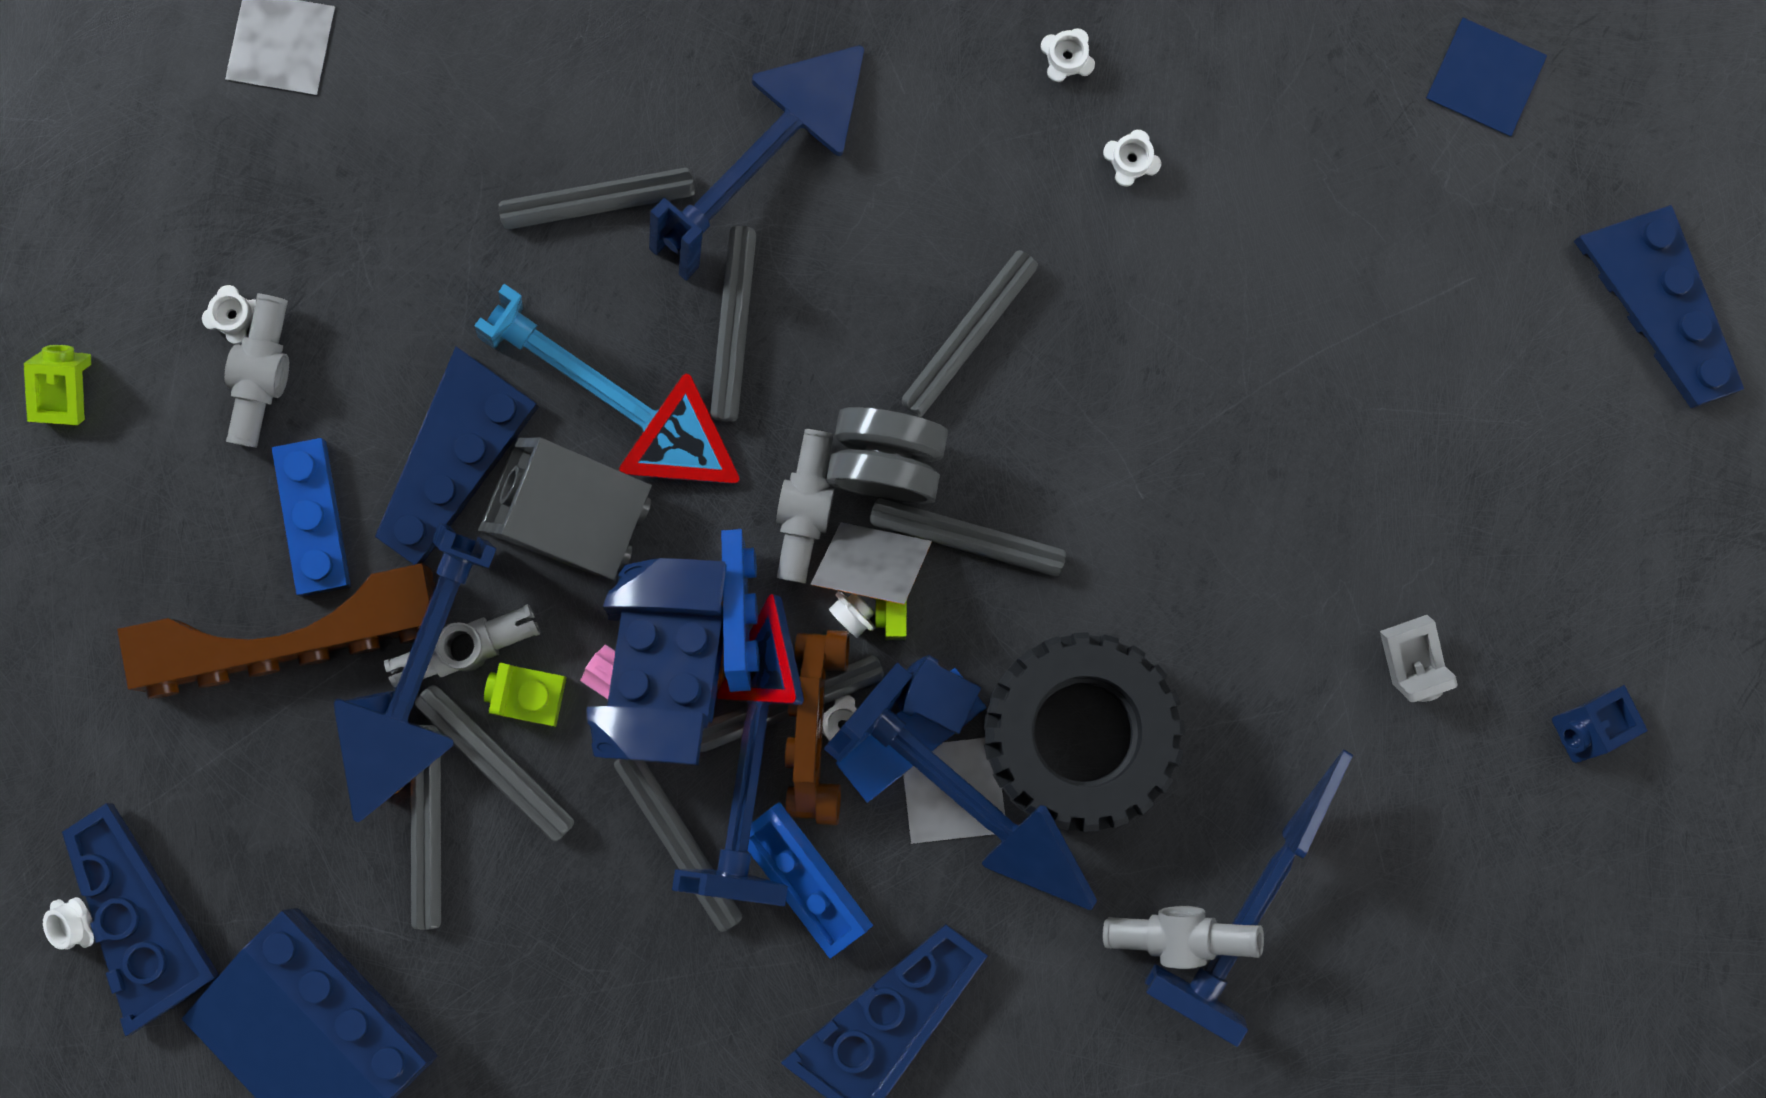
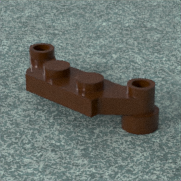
(803, 752)

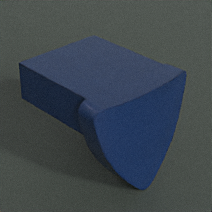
(938, 694)

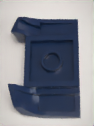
(662, 661)

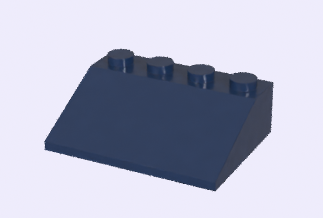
(305, 1021)

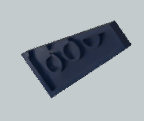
(1662, 291)
(456, 449)
(142, 933)
(887, 1025)

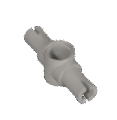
(257, 370)
(805, 505)
(487, 639)
(1183, 937)

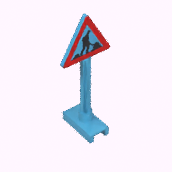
(675, 440)

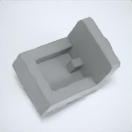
(1417, 660)

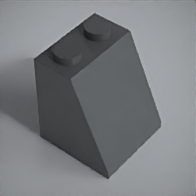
(566, 507)

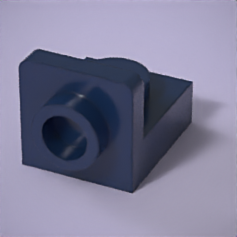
(1599, 725)

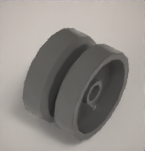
(887, 455)

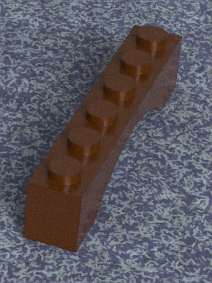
(173, 653)

